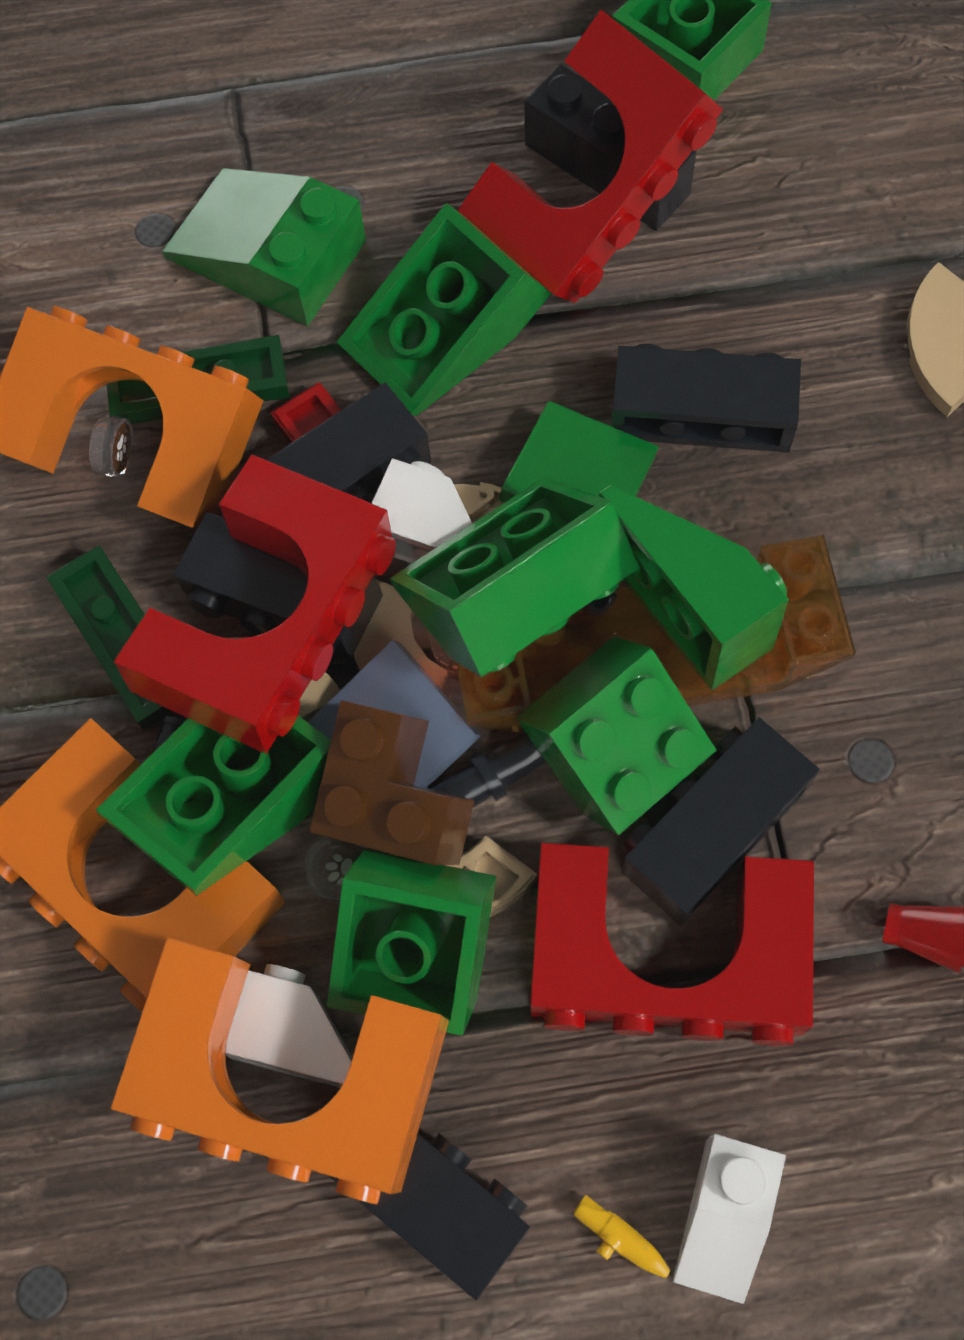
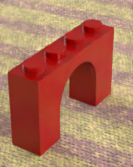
(662, 125)
(256, 682)
(759, 992)

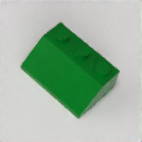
(517, 573)

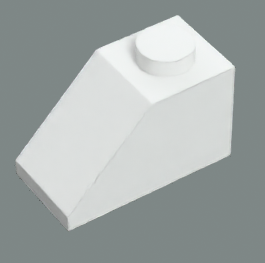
(420, 508)
(287, 1029)
(728, 1217)

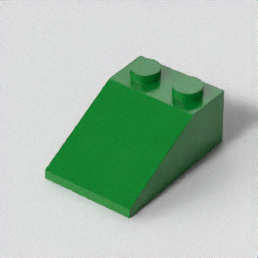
(271, 239)
(442, 312)
(701, 589)
(215, 802)

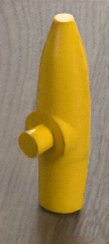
(620, 1237)

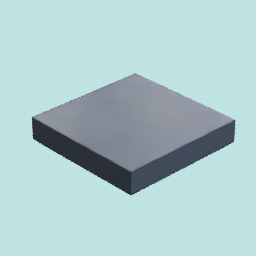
(402, 686)

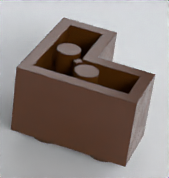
(371, 791)

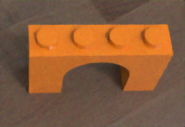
(204, 415)
(47, 840)
(182, 1081)

